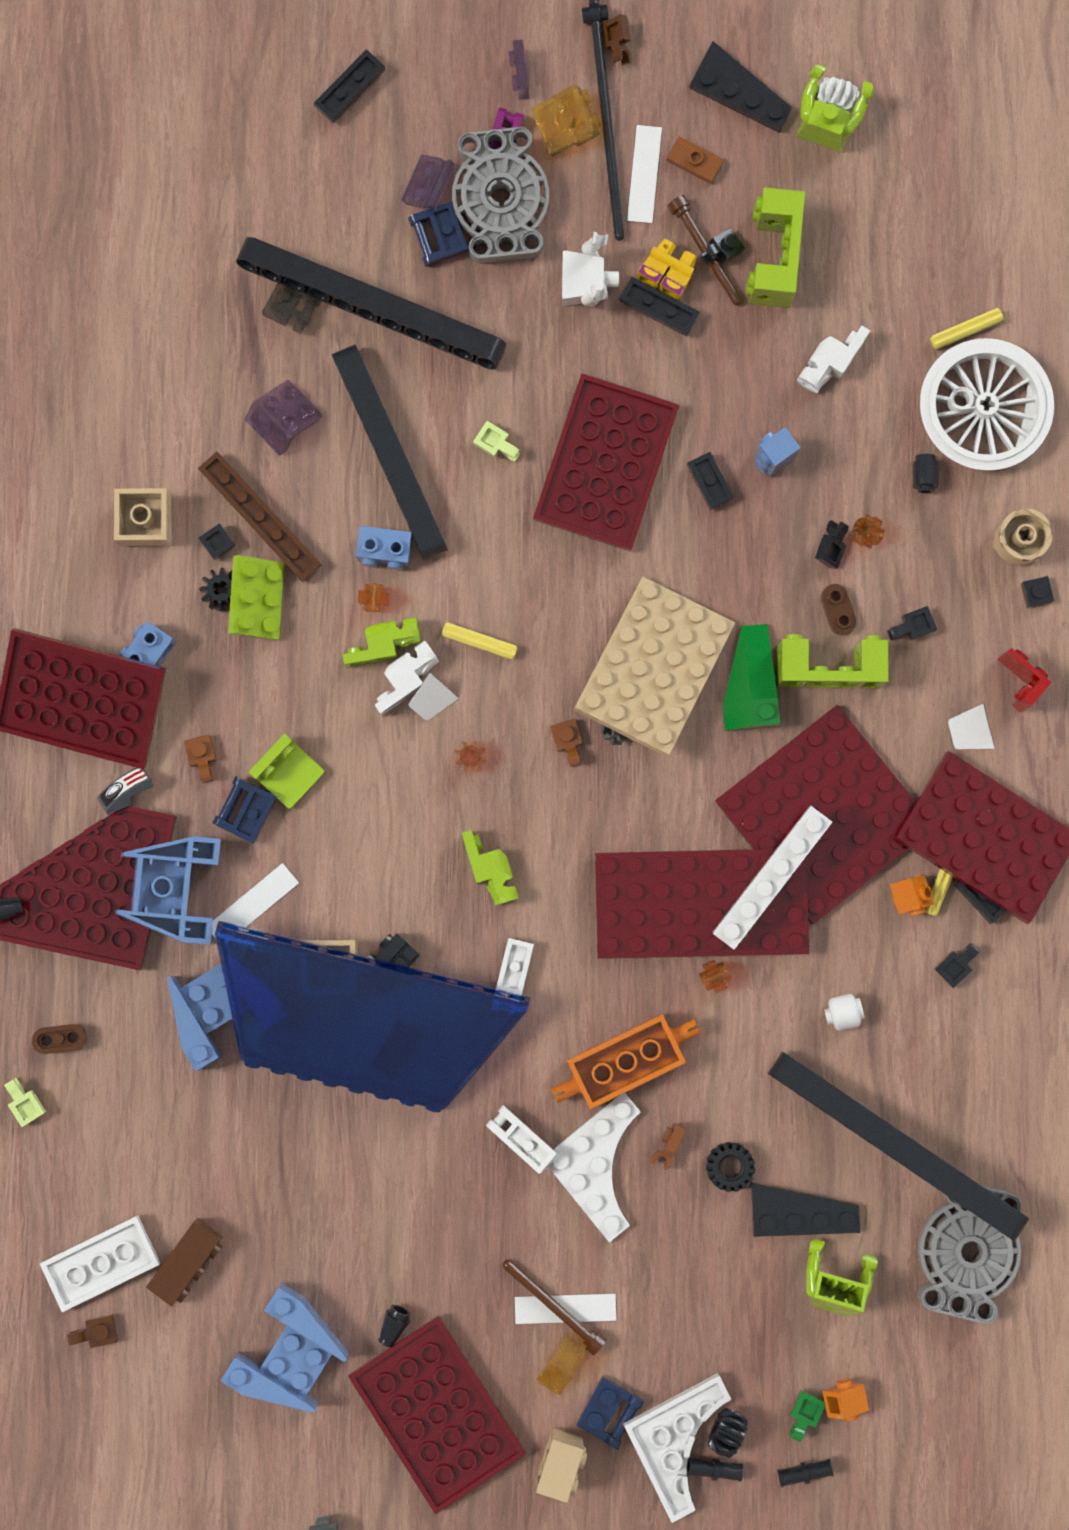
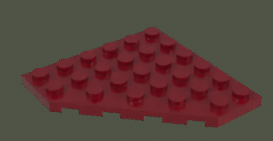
(80, 884)

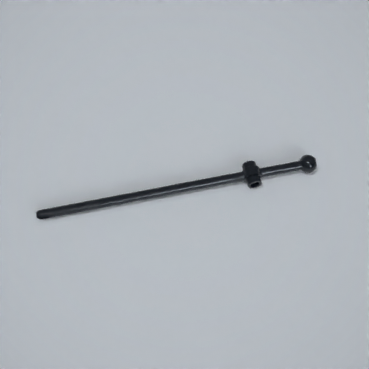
(595, 14)

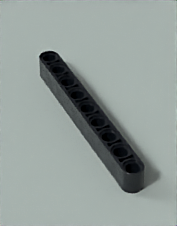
(389, 452)

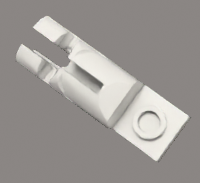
(831, 360)
(404, 677)

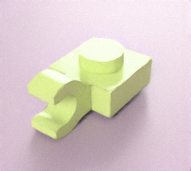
(493, 440)
(25, 1106)

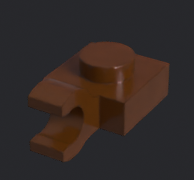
(615, 35)
(98, 1331)

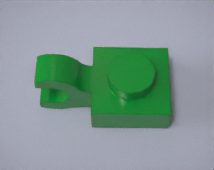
(807, 1412)

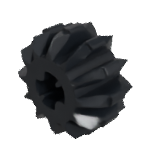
(211, 589)
(727, 1432)

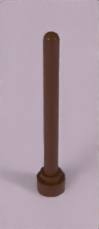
(680, 208)
(592, 1340)

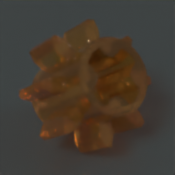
(868, 531)
(373, 597)
(473, 749)
(715, 976)

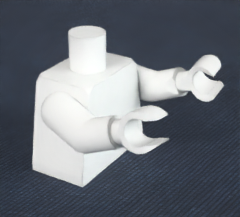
(584, 274)

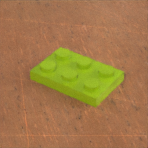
(256, 597)

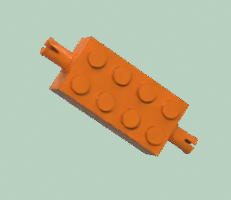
(625, 1061)

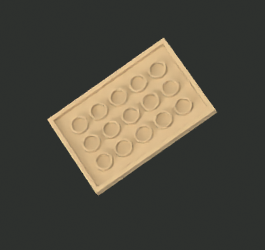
(654, 666)

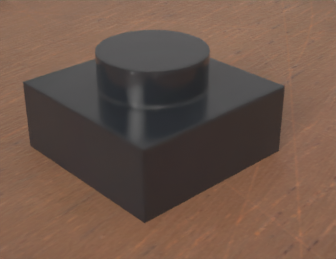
(217, 541)
(1037, 592)

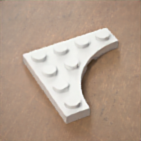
(587, 1161)
(665, 1440)

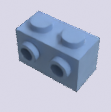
(776, 452)
(384, 547)
(149, 645)

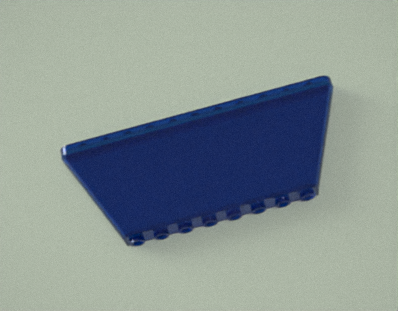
(359, 1018)

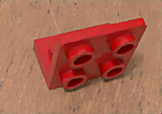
(1034, 677)

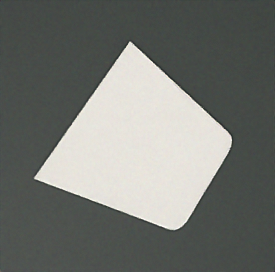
(431, 698)
(971, 730)

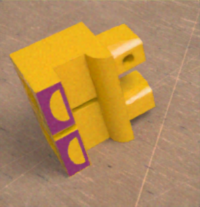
(661, 262)

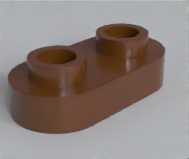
(838, 609)
(59, 1039)

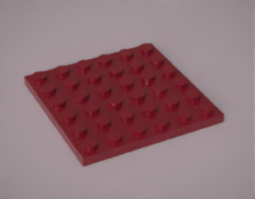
(844, 781)

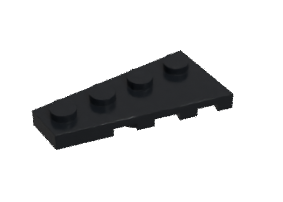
(735, 87)
(796, 1213)

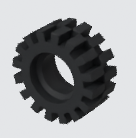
(730, 1183)

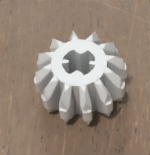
(838, 92)

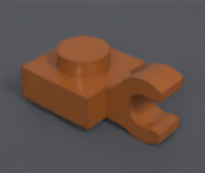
(567, 738)
(200, 753)
(672, 1139)

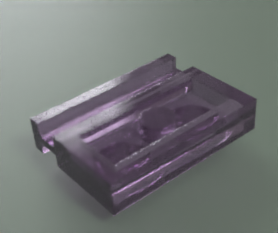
(428, 182)

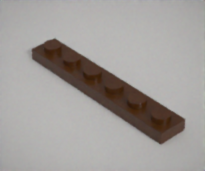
(259, 517)

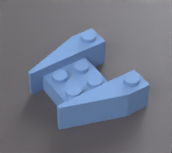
(163, 887)
(198, 1011)
(293, 1360)

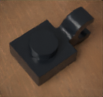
(724, 245)
(831, 546)
(915, 624)
(954, 967)

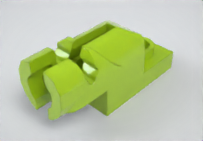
(382, 642)
(491, 868)

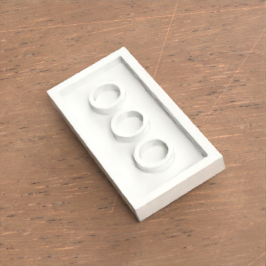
(100, 1263)

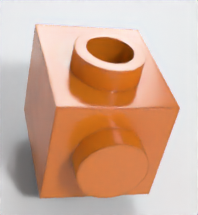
(912, 895)
(845, 1400)

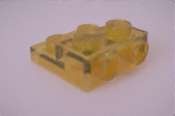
(566, 120)

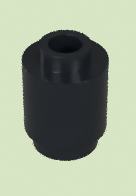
(925, 473)

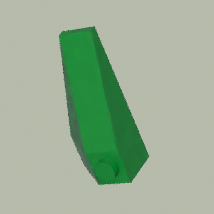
(751, 687)

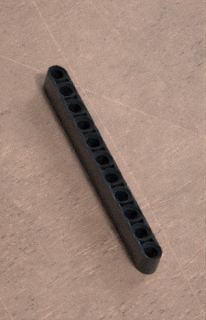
(371, 303)
(899, 1146)

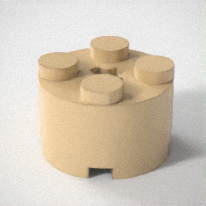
(1037, 537)

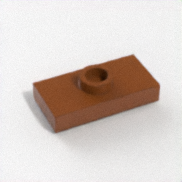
(695, 160)

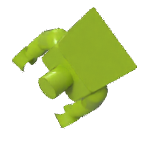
(826, 122)
(834, 1292)

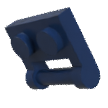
(446, 231)
(252, 813)
(601, 1409)

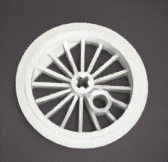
(1035, 419)

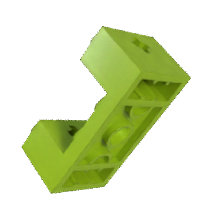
(778, 212)
(869, 667)

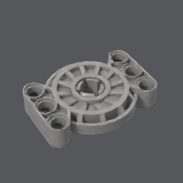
(494, 170)
(971, 1277)

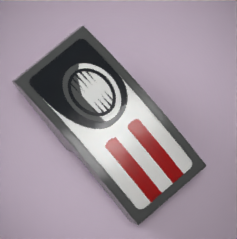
(118, 792)

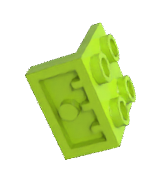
(287, 771)

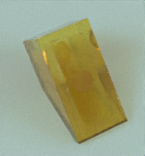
(562, 1364)

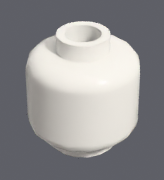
(844, 1012)

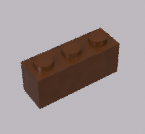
(185, 1263)

